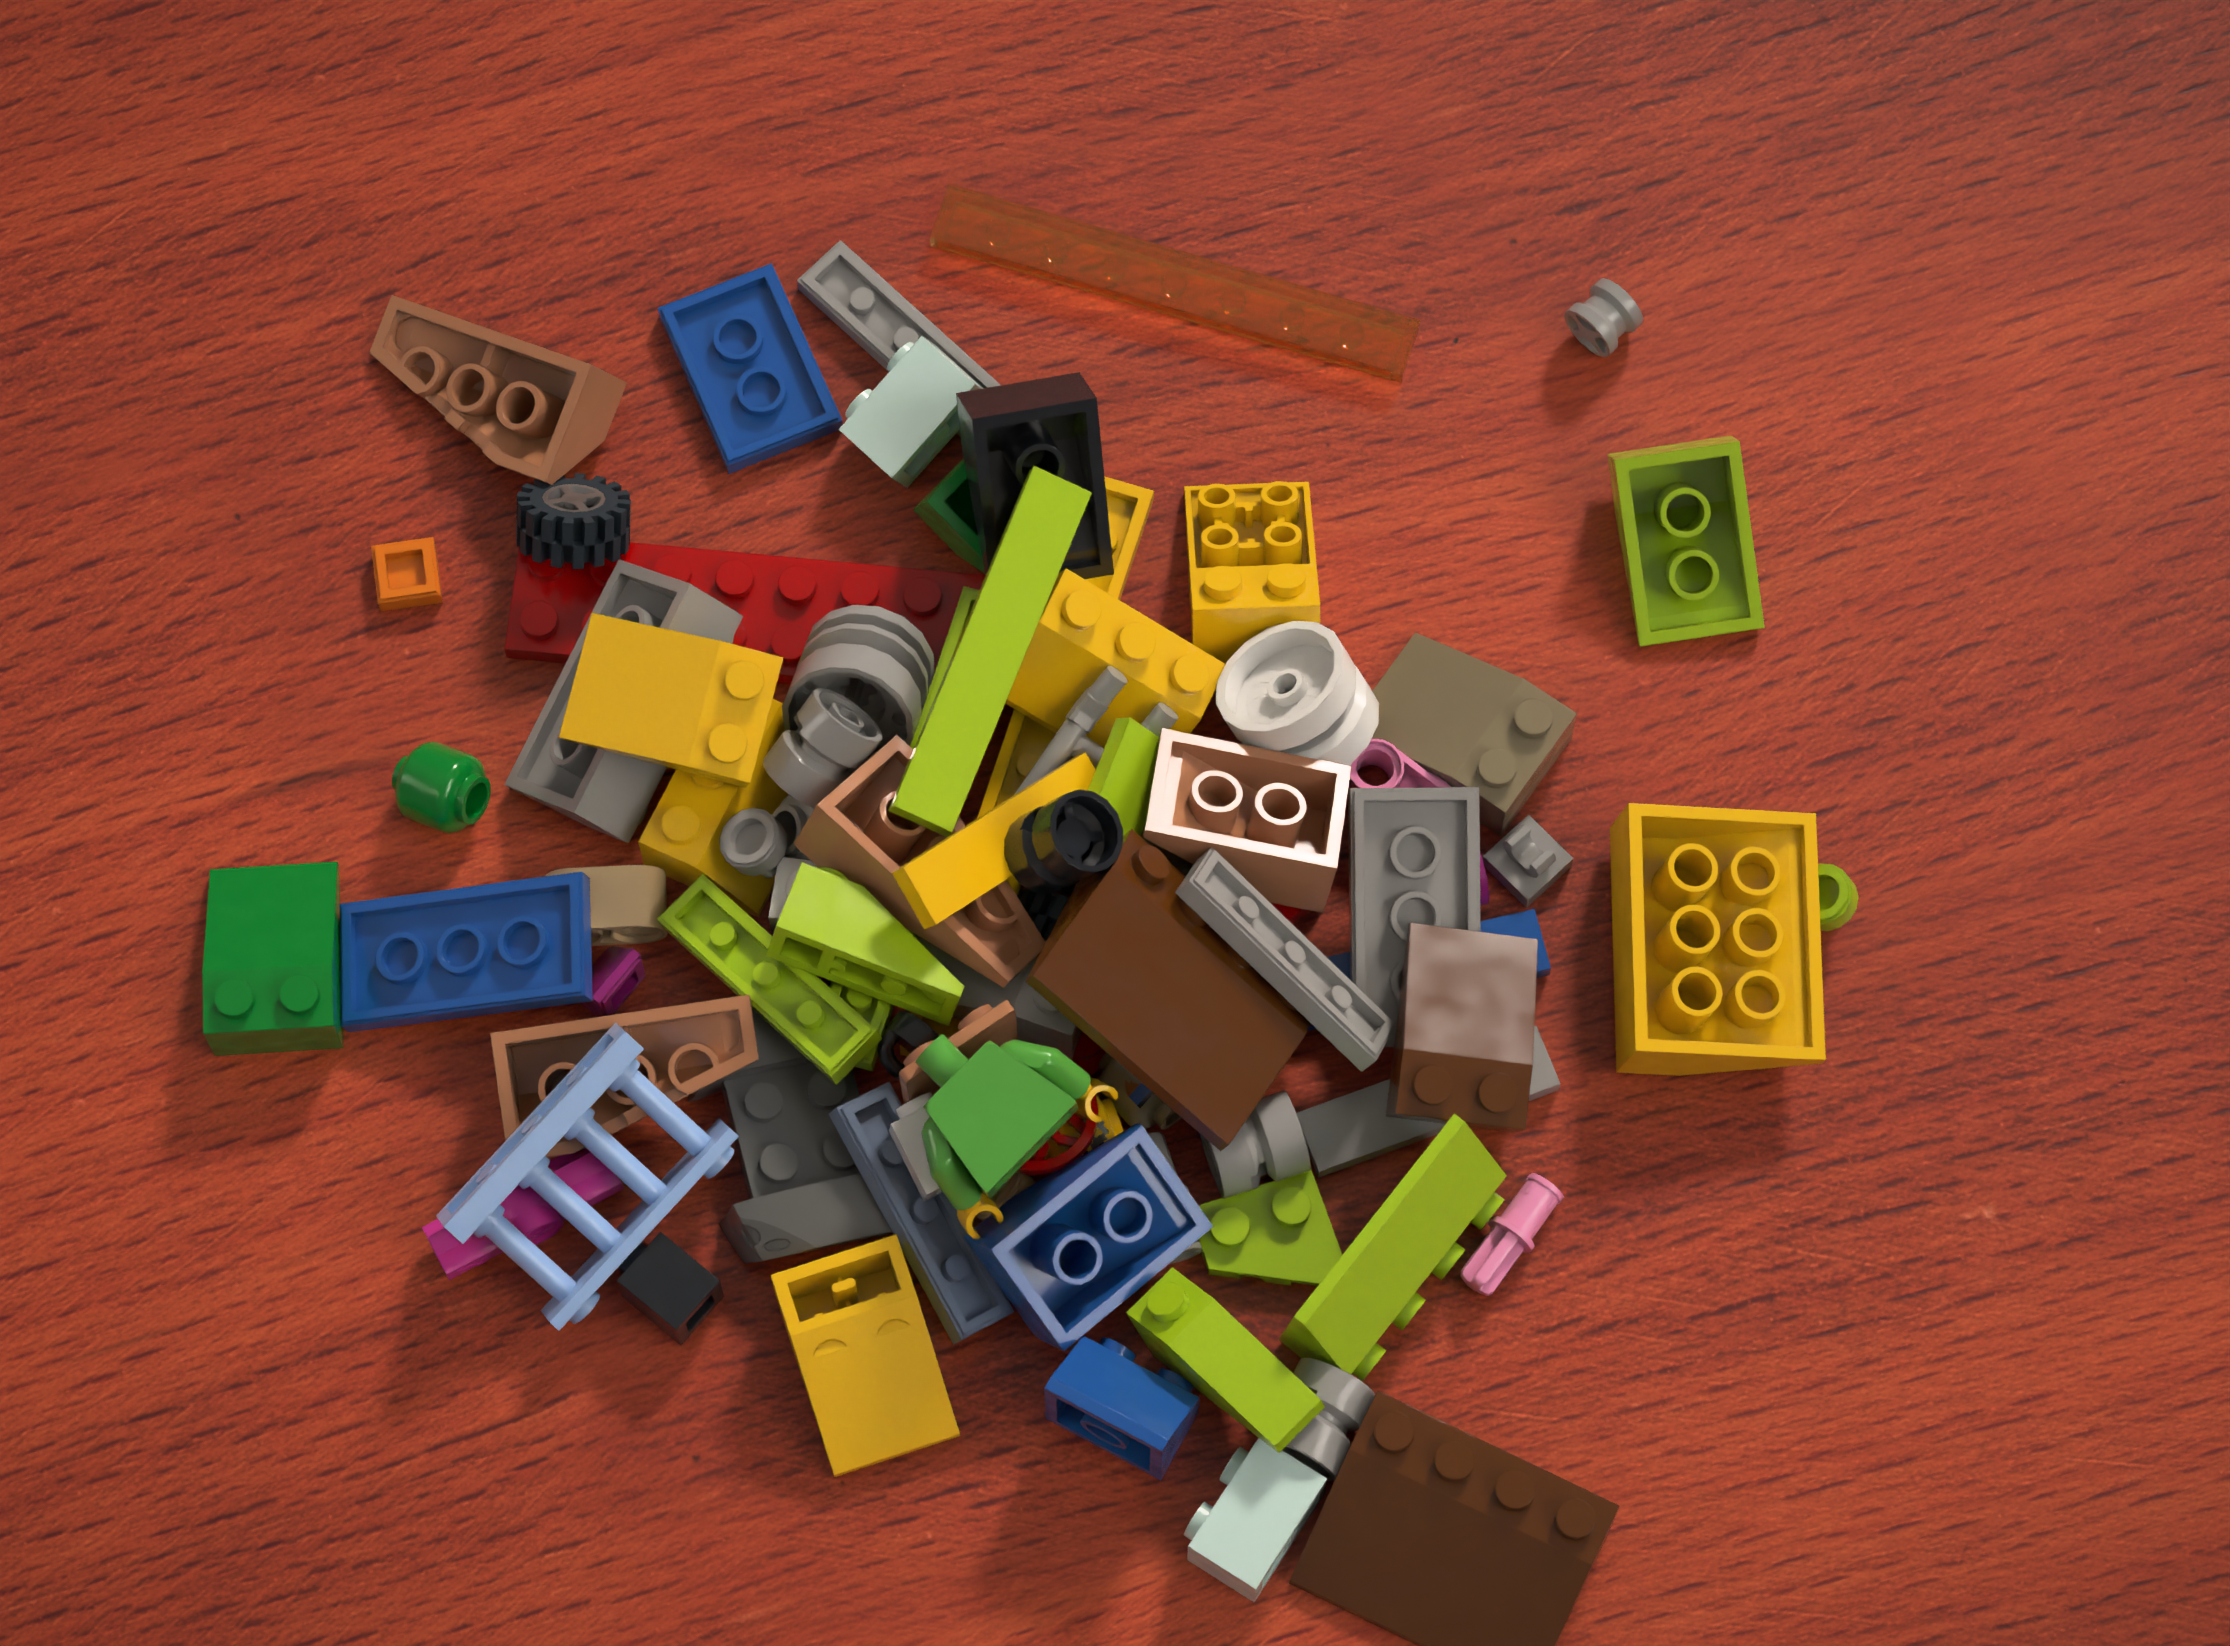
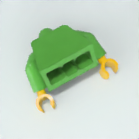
(996, 1115)

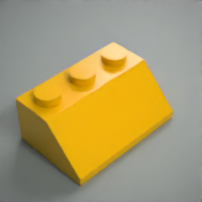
(1090, 630)
(691, 817)

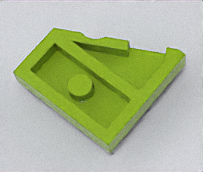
(1271, 1234)

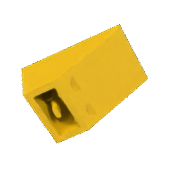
(1248, 561)
(865, 1355)

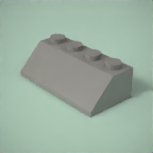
(591, 783)

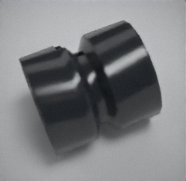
(1063, 842)

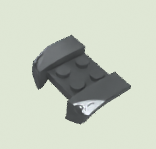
(791, 1156)

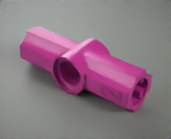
(526, 1212)

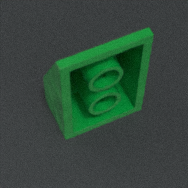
(272, 959)

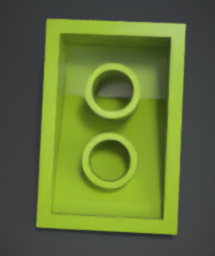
(1686, 540)

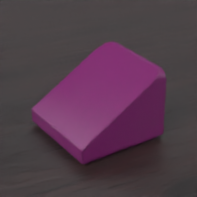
(614, 979)

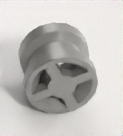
(1603, 317)

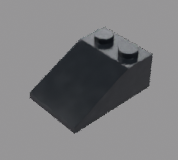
(1044, 426)

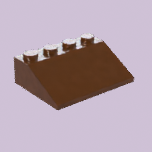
(1167, 993)
(1450, 1536)

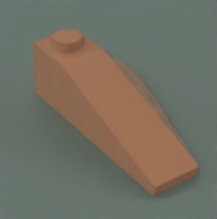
(681, 1054)

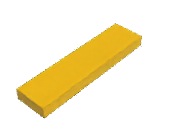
(974, 857)

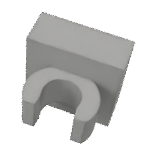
(1527, 861)

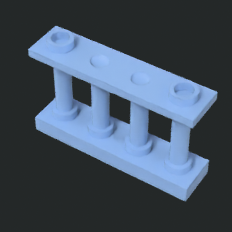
(524, 1163)

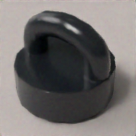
(909, 1033)

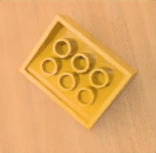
(1715, 940)

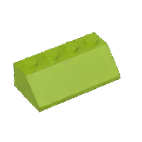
(1397, 1252)

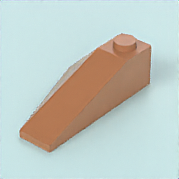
(507, 395)
(868, 842)

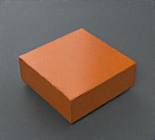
(406, 574)

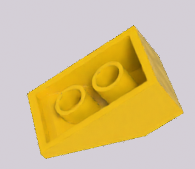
(671, 698)

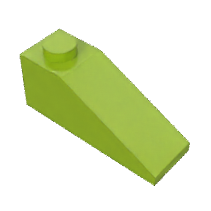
(855, 941)
(1223, 1360)

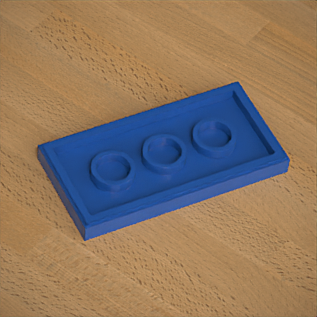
(465, 952)

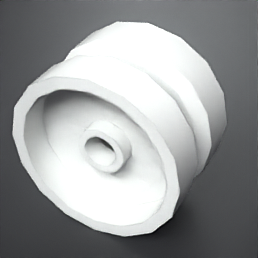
(1298, 694)

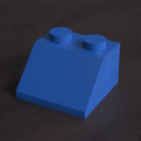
(1121, 1404)

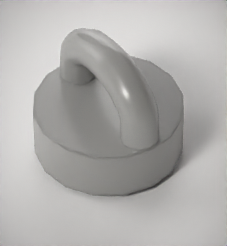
(753, 842)

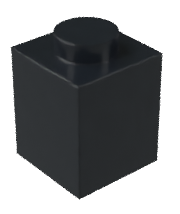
(669, 1287)

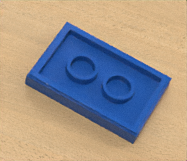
(750, 368)

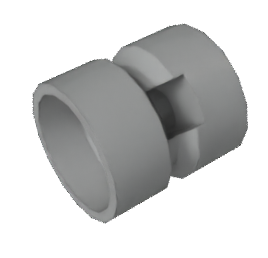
(829, 740)
(1265, 1144)
(1346, 1401)

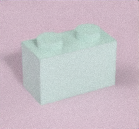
(909, 411)
(1254, 1518)

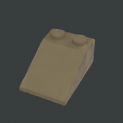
(1472, 725)

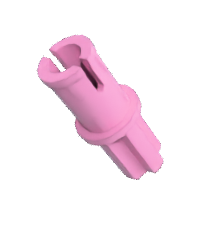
(1511, 1234)

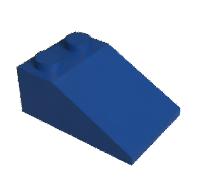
(1089, 1236)

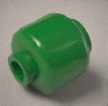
(441, 787)

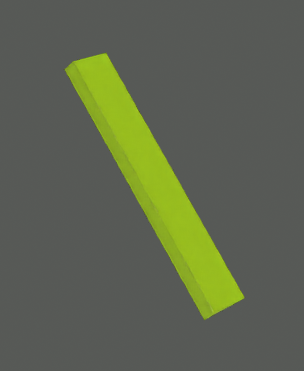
(990, 652)

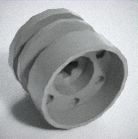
(870, 660)

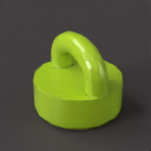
(1836, 896)

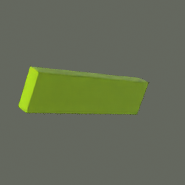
(783, 995)

